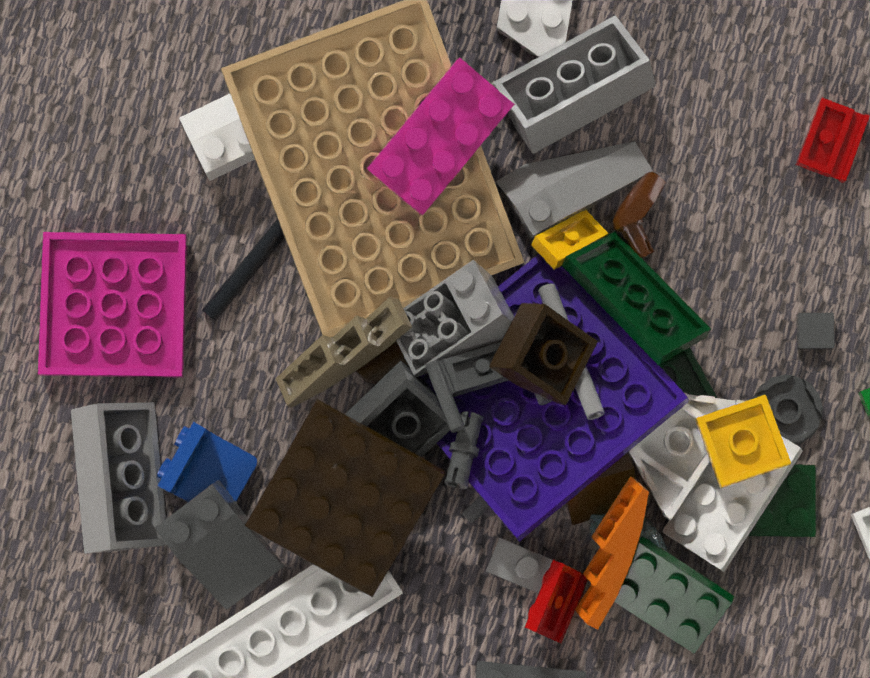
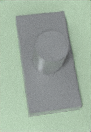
(518, 565)

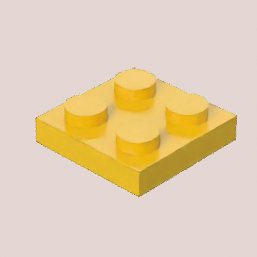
(743, 441)

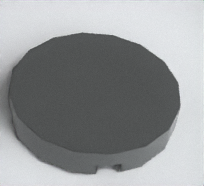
(806, 406)

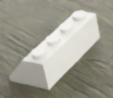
(218, 137)

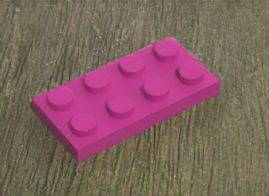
(440, 136)

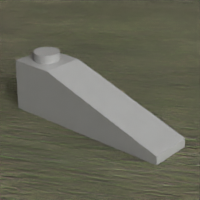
(563, 186)

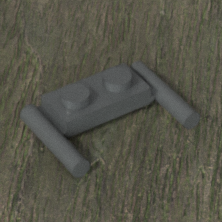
(463, 375)

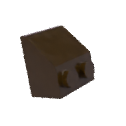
(543, 352)
(601, 492)

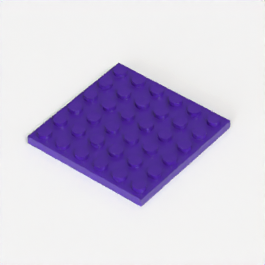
(546, 454)

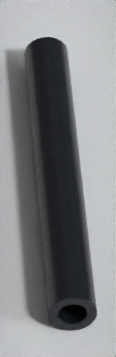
(244, 271)

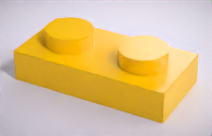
(567, 238)

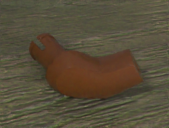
(634, 208)

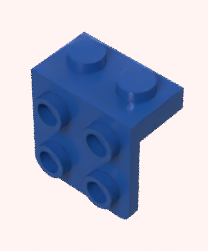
(202, 461)

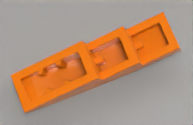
(618, 541)

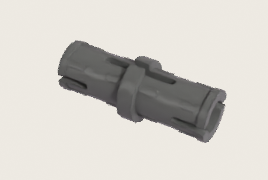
(464, 451)

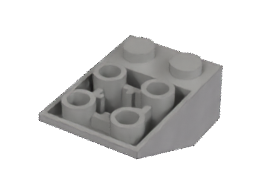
(455, 318)

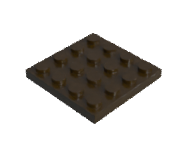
(345, 498)

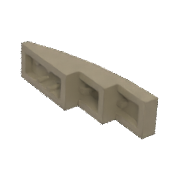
(337, 357)

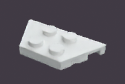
(535, 23)
(675, 453)

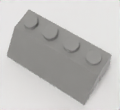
(576, 83)
(118, 476)

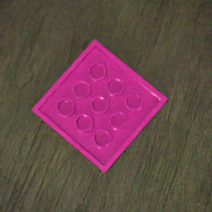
(112, 304)

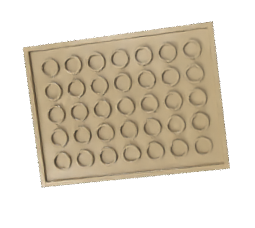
(314, 127)

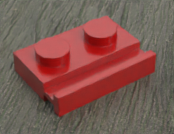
(832, 140)
(556, 601)

